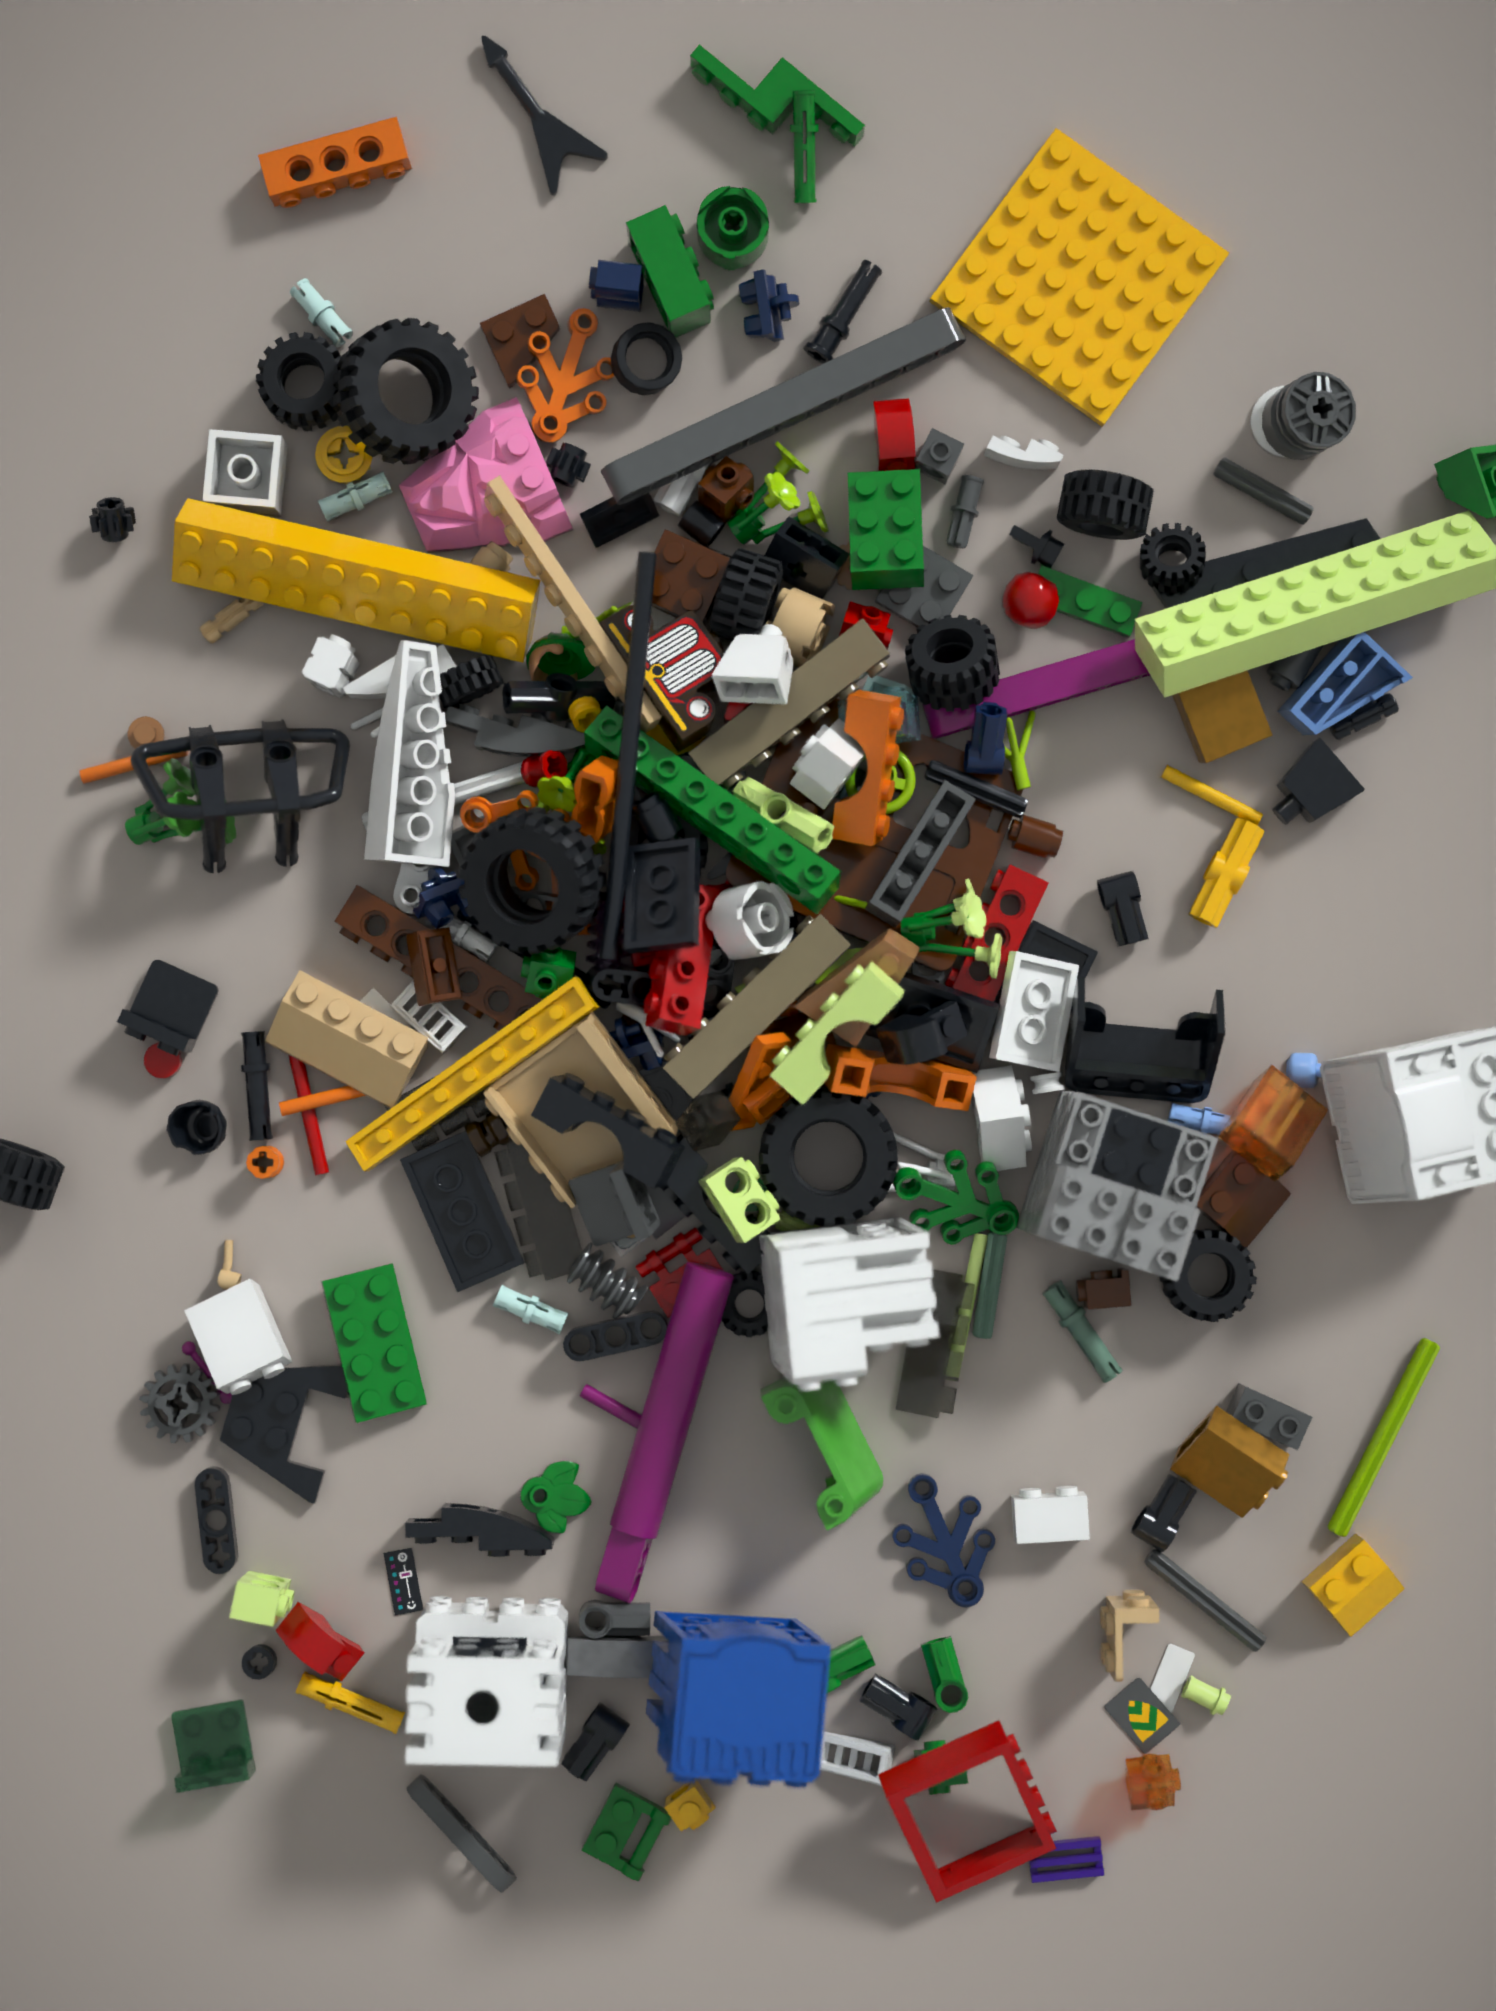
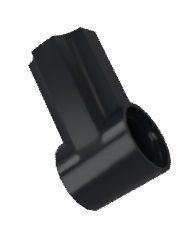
(1121, 899)
(1159, 1521)
(906, 1710)
(599, 1735)

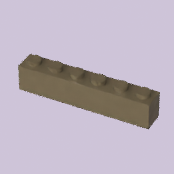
(812, 687)
(756, 1006)

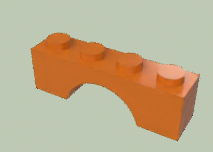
(873, 723)
(867, 1071)

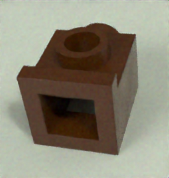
(1104, 1289)

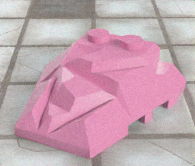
(450, 487)

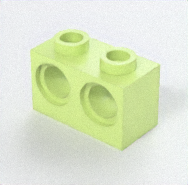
(732, 1205)
(261, 1598)

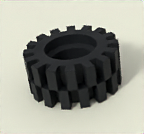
(1175, 540)
(469, 681)
(736, 1322)

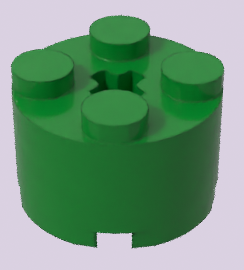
(733, 207)

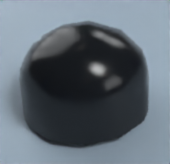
(197, 1127)

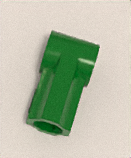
(848, 1661)
(944, 1671)

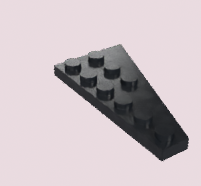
(1270, 559)

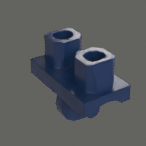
(773, 306)
(438, 896)
(637, 1044)

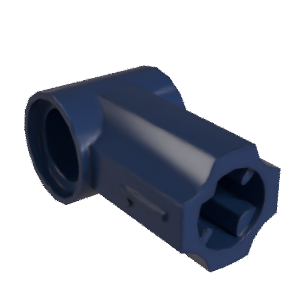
(986, 748)

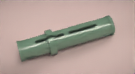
(1074, 1320)

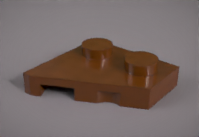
(510, 332)

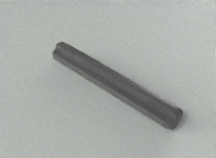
(1205, 1600)

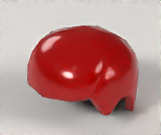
(1030, 600)

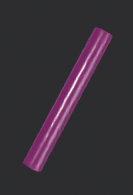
(611, 1406)

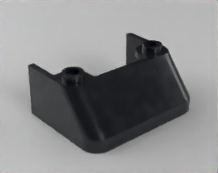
(1142, 1059)

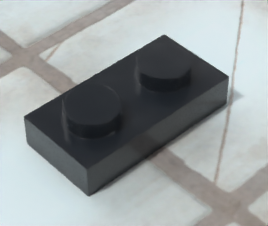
(611, 520)

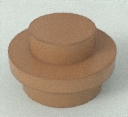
(144, 731)

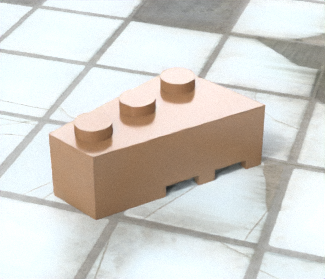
(887, 951)

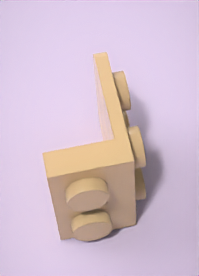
(1119, 1610)

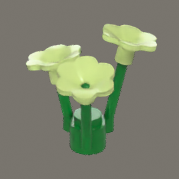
(969, 912)

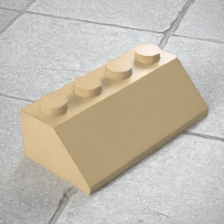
(346, 1039)

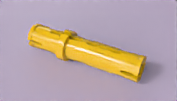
(349, 1702)

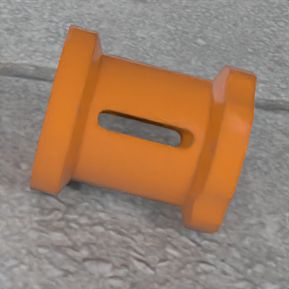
(258, 1170)

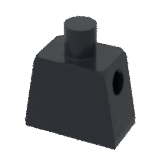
(1315, 785)

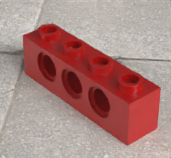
(1028, 892)

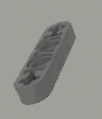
(461, 1833)

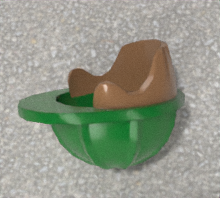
(558, 655)

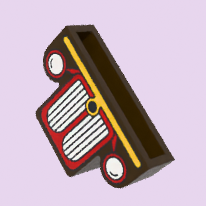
(677, 672)

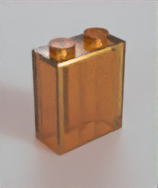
(1273, 1123)

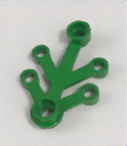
(959, 1202)

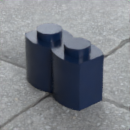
(617, 285)

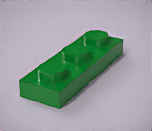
(1093, 603)

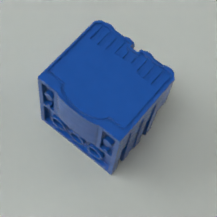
(739, 1698)

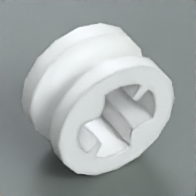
(1047, 1083)

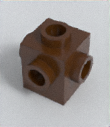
(726, 488)

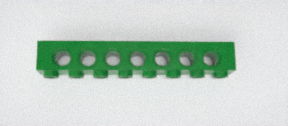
(720, 815)

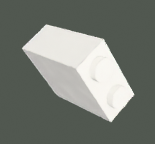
(238, 1337)

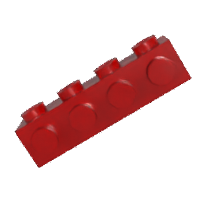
(681, 978)

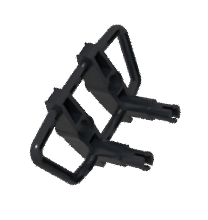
(279, 774)

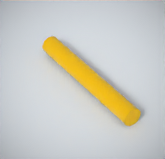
(1211, 795)

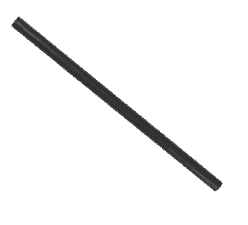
(628, 755)

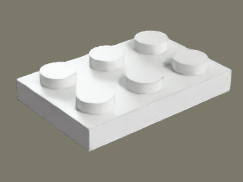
(1034, 1011)

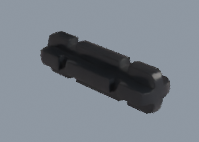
(1365, 716)

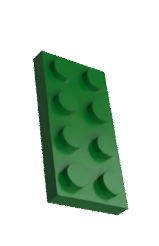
(373, 1343)

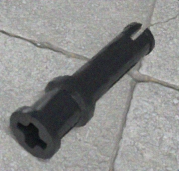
(835, 326)

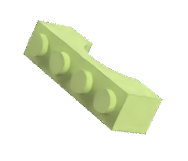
(866, 999)

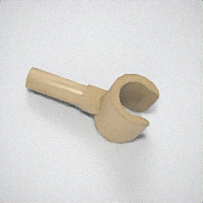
(227, 1277)

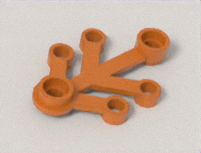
(563, 381)
(491, 813)

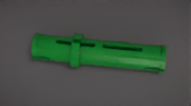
(804, 101)

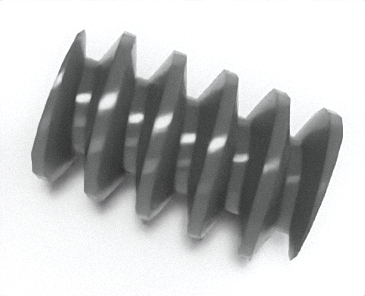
(606, 1282)

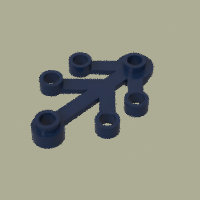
(947, 1546)

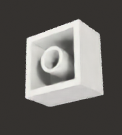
(245, 471)

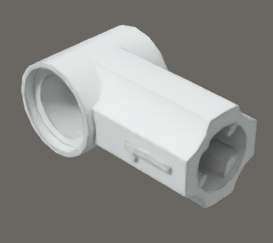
(676, 495)

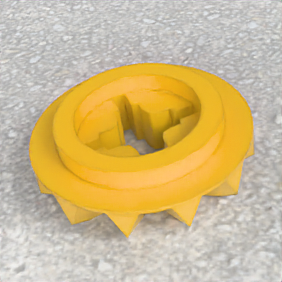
(331, 467)

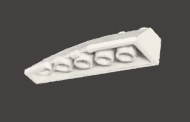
(410, 775)

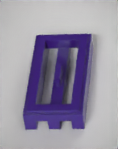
(1069, 1873)

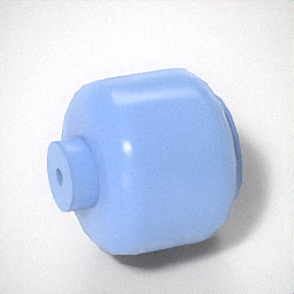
(1303, 1069)

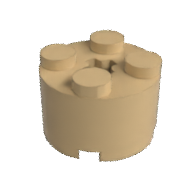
(802, 622)

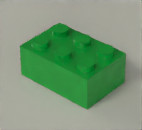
(670, 271)
(885, 529)

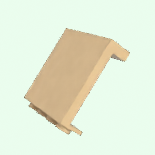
(598, 1060)

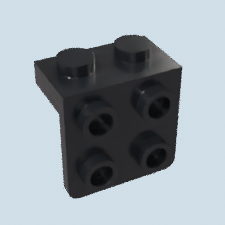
(170, 1008)

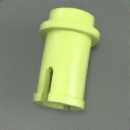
(1206, 1695)

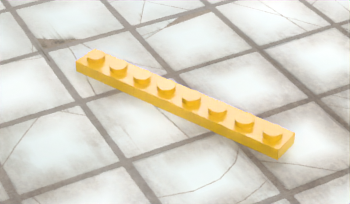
(472, 1074)

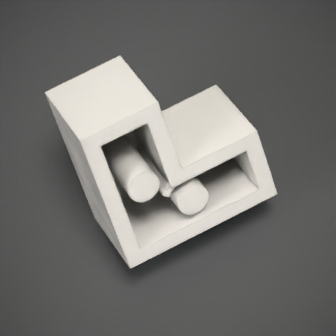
(827, 764)
(1001, 1118)

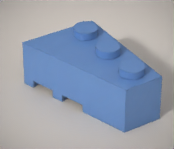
(1341, 683)

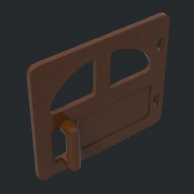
(865, 865)

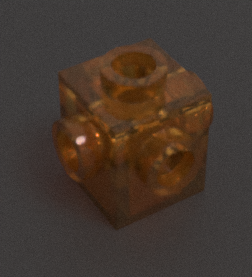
(1151, 1782)

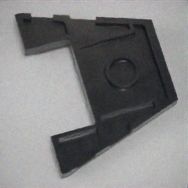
(267, 1418)

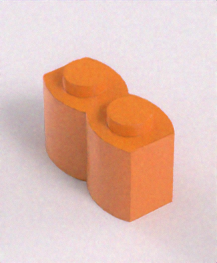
(596, 797)

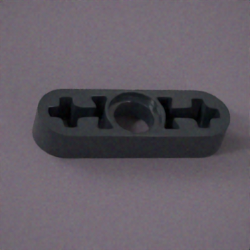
(228, 1546)

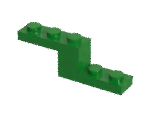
(773, 97)

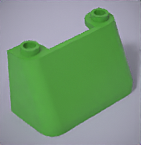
(852, 1464)

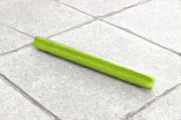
(1383, 1437)

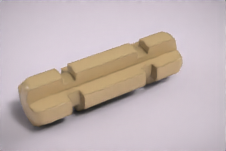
(228, 618)

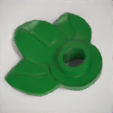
(560, 1499)

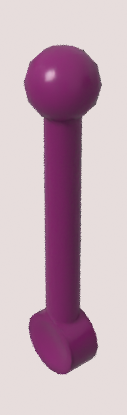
(190, 1349)

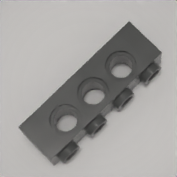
(920, 854)

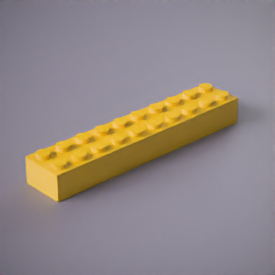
(354, 580)

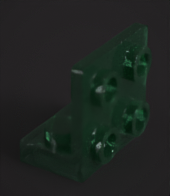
(212, 1745)

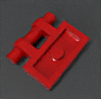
(667, 1287)

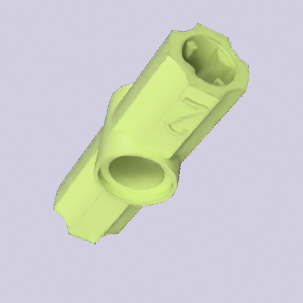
(797, 821)

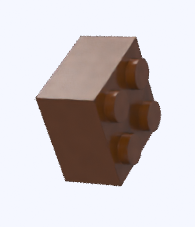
(686, 576)

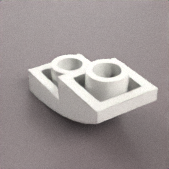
(1038, 455)

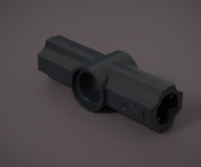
(552, 696)

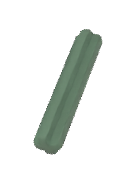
(989, 1286)

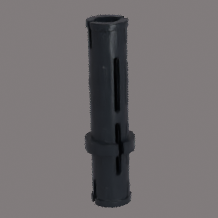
(256, 1085)

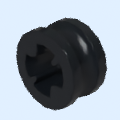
(251, 1654)

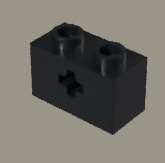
(807, 558)

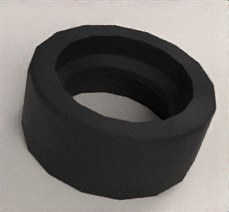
(669, 345)

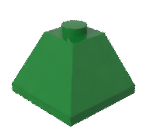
(1470, 479)

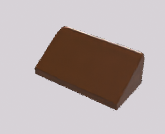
(433, 966)

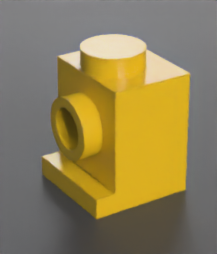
(689, 1806)

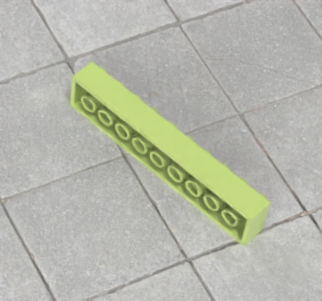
(1316, 603)

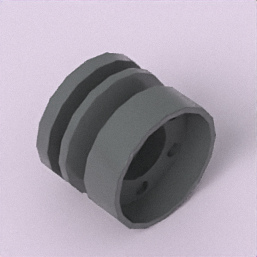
(1295, 428)

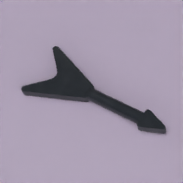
(552, 135)

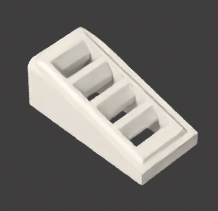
(449, 1037)
(851, 1770)

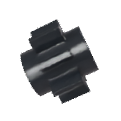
(568, 464)
(112, 519)

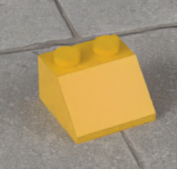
(1353, 1584)

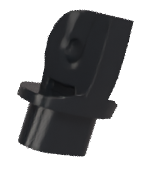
(1045, 549)

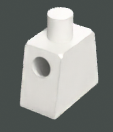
(755, 668)

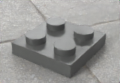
(941, 592)

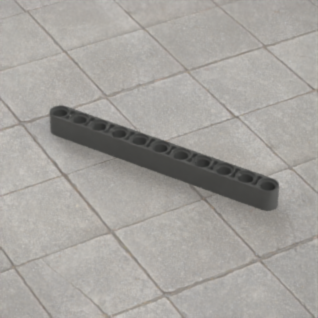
(783, 406)

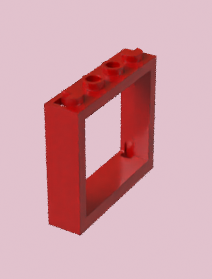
(946, 1763)

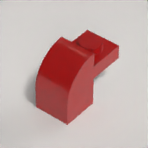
(894, 434)
(317, 1643)

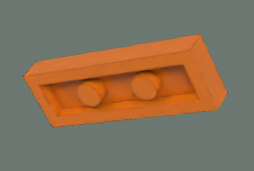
(755, 1072)

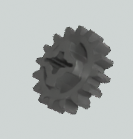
(164, 1401)

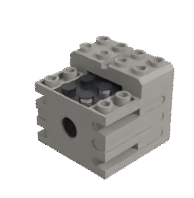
(1118, 1184)

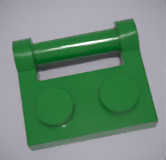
(615, 1827)

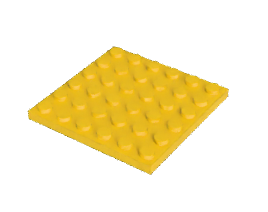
(1079, 277)

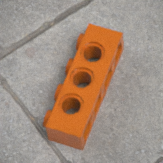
(317, 154)

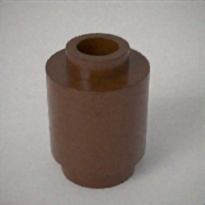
(1035, 837)

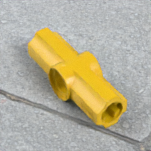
(1226, 872)

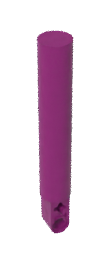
(663, 1428)

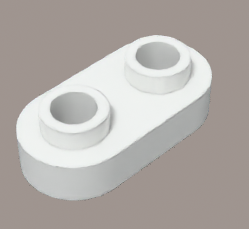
(409, 878)

